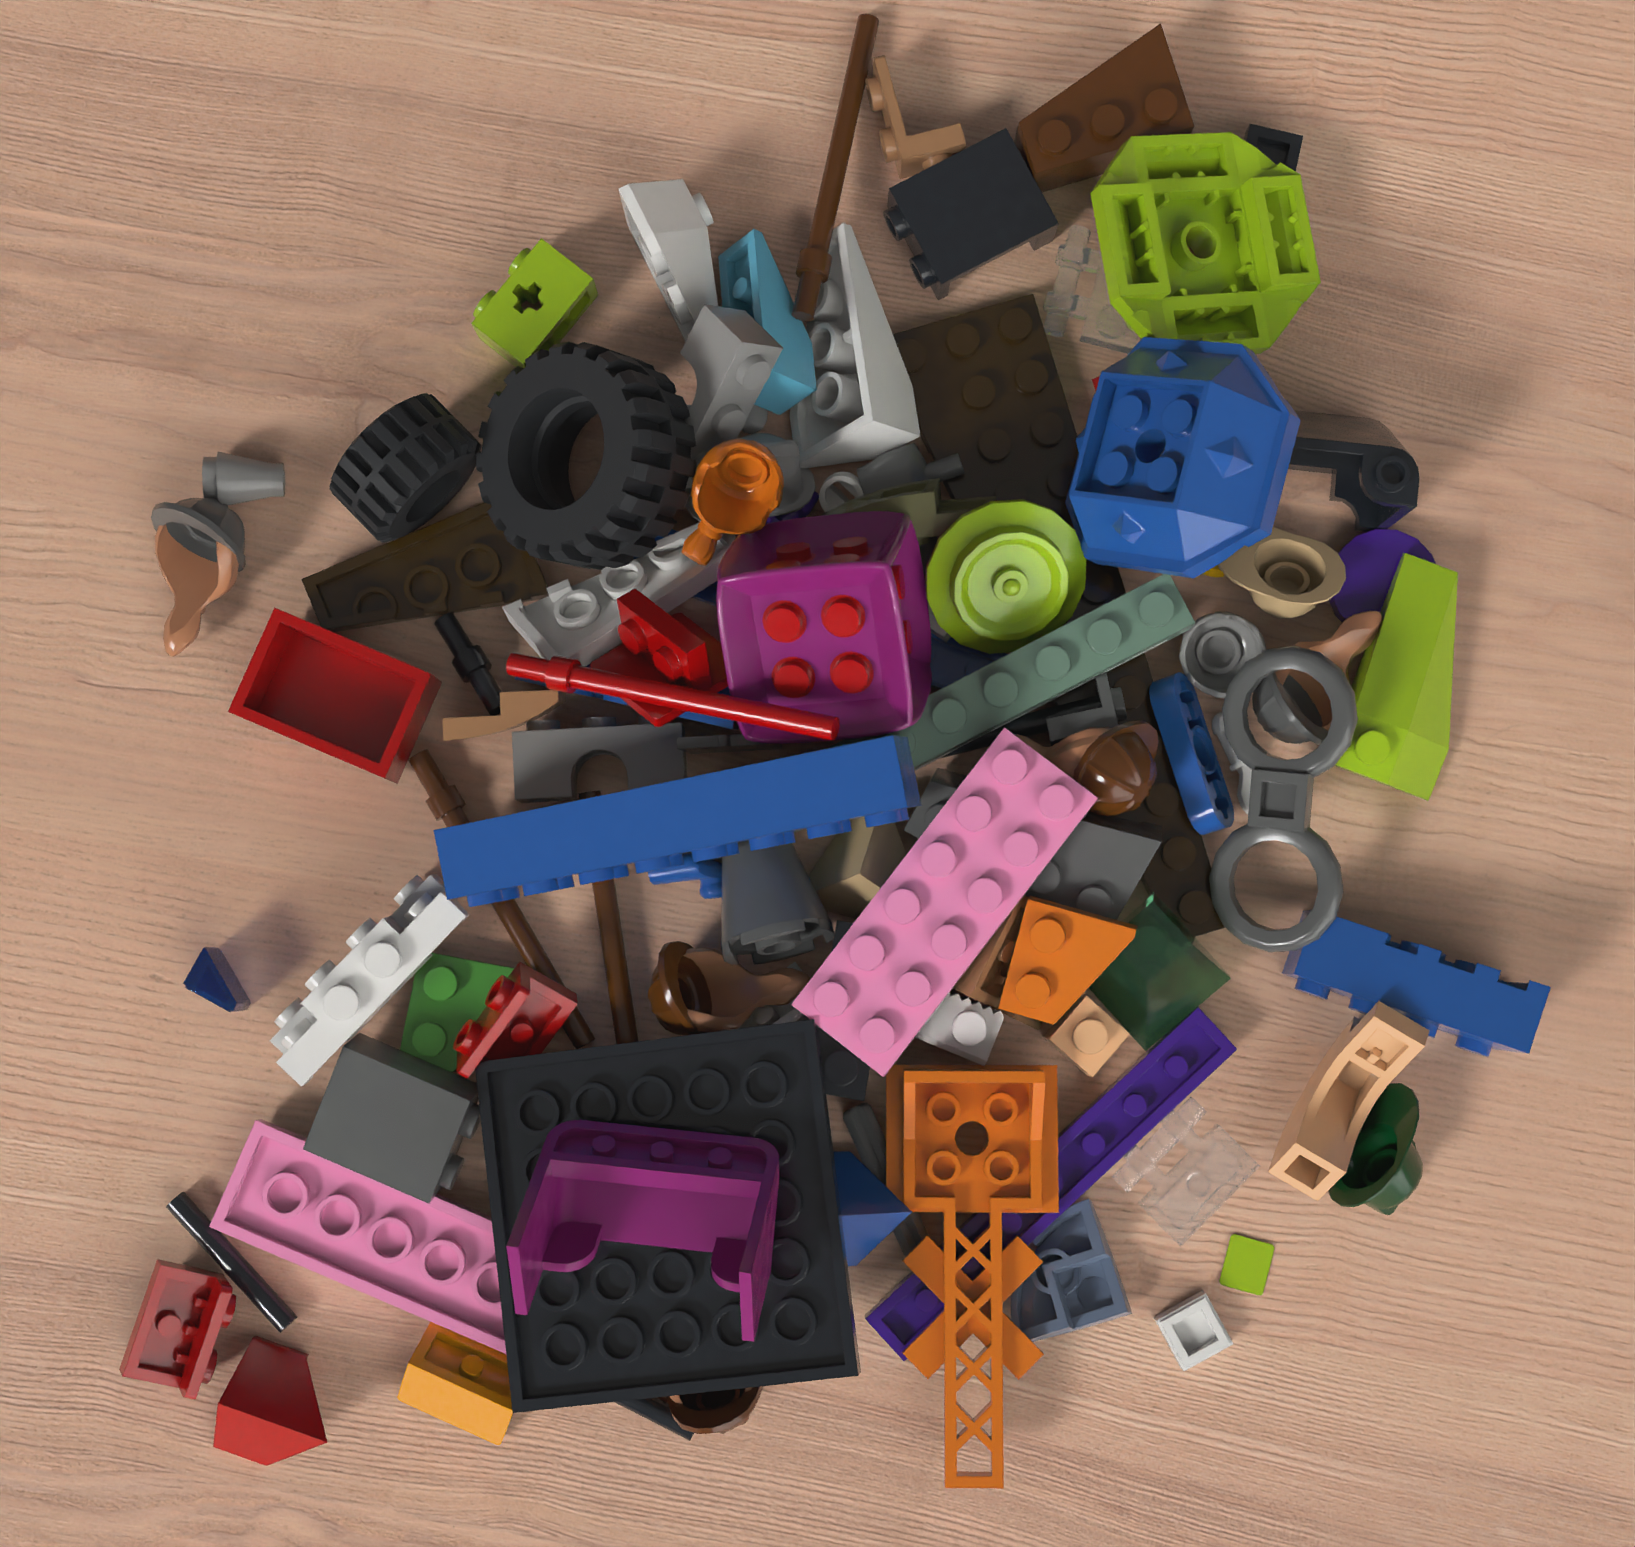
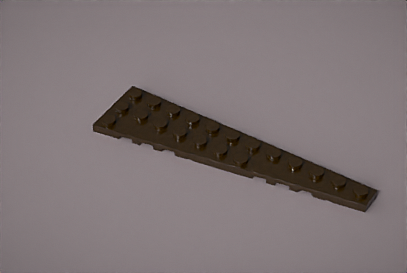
(997, 400)

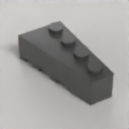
(1090, 870)

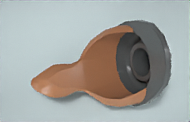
(199, 557)
(1294, 703)

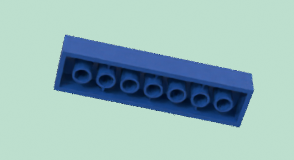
(676, 817)

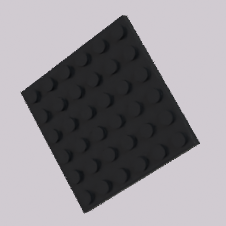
(653, 1315)

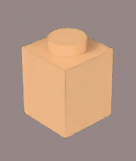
(1086, 1036)

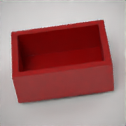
(335, 695)

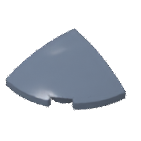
(1074, 1283)

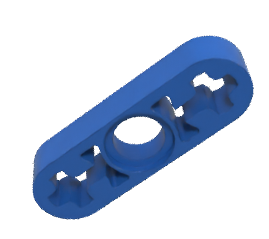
(1191, 754)

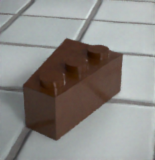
(1090, 120)

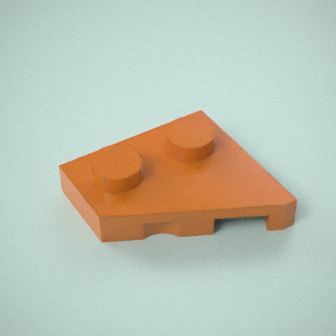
(1059, 958)

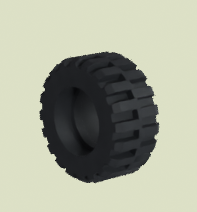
(531, 446)

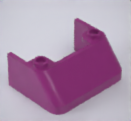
(649, 1191)

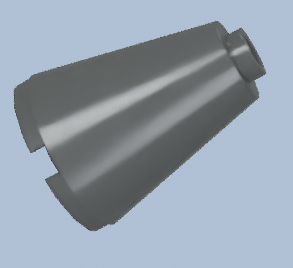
(769, 906)

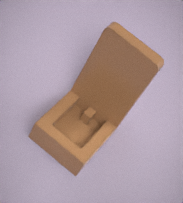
(910, 152)

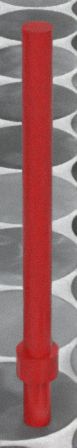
(568, 675)

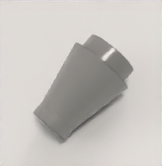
(241, 479)

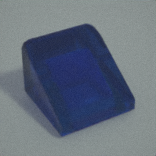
(216, 981)

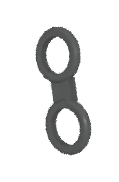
(1282, 798)

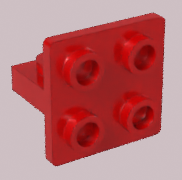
(663, 650)

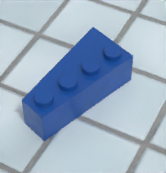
(1420, 985)

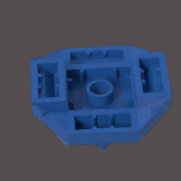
(1221, 464)

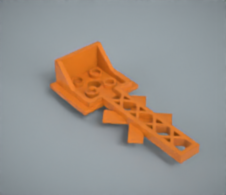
(1008, 1176)

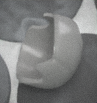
(1217, 650)

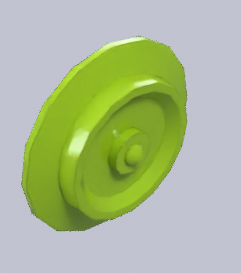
(1005, 575)

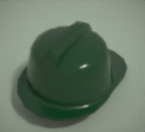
(1384, 1157)

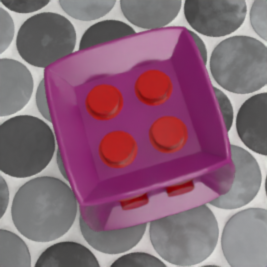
(828, 622)

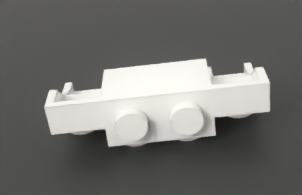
(367, 978)

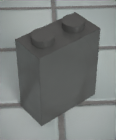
(395, 1118)

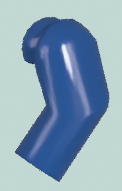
(707, 872)

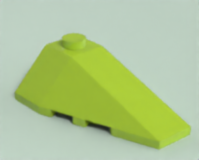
(1407, 682)

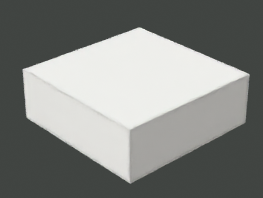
(1193, 1330)

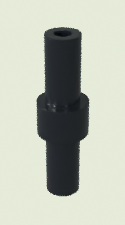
(470, 662)

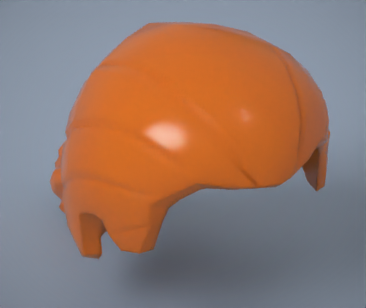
(732, 494)

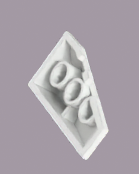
(674, 244)
(862, 385)

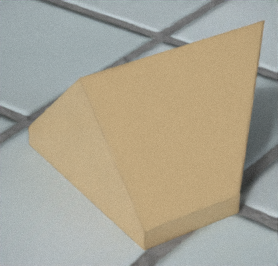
(856, 867)

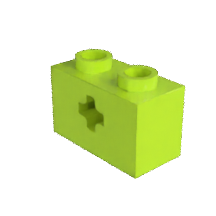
(534, 276)

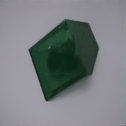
(1157, 975)

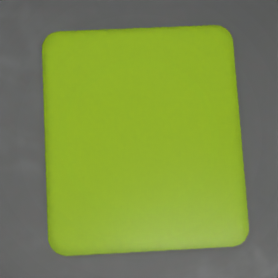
(1246, 1264)

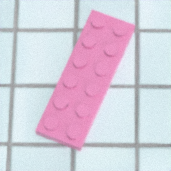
(944, 902)
(365, 1234)

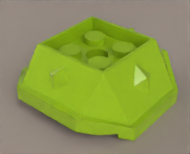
(1236, 215)

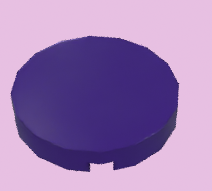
(1370, 568)

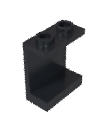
(969, 212)

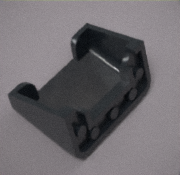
(1366, 465)

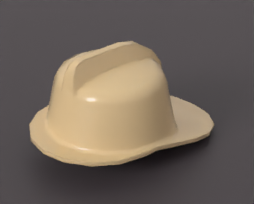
(1287, 573)

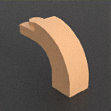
(1339, 1097)

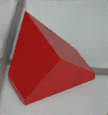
(269, 1406)

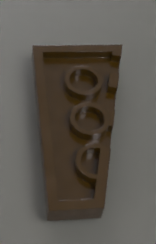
(427, 574)

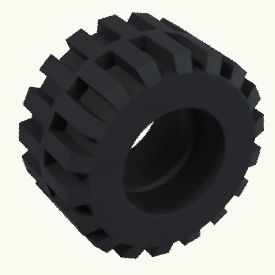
(405, 467)

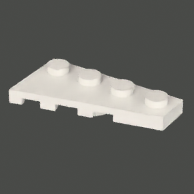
(585, 617)

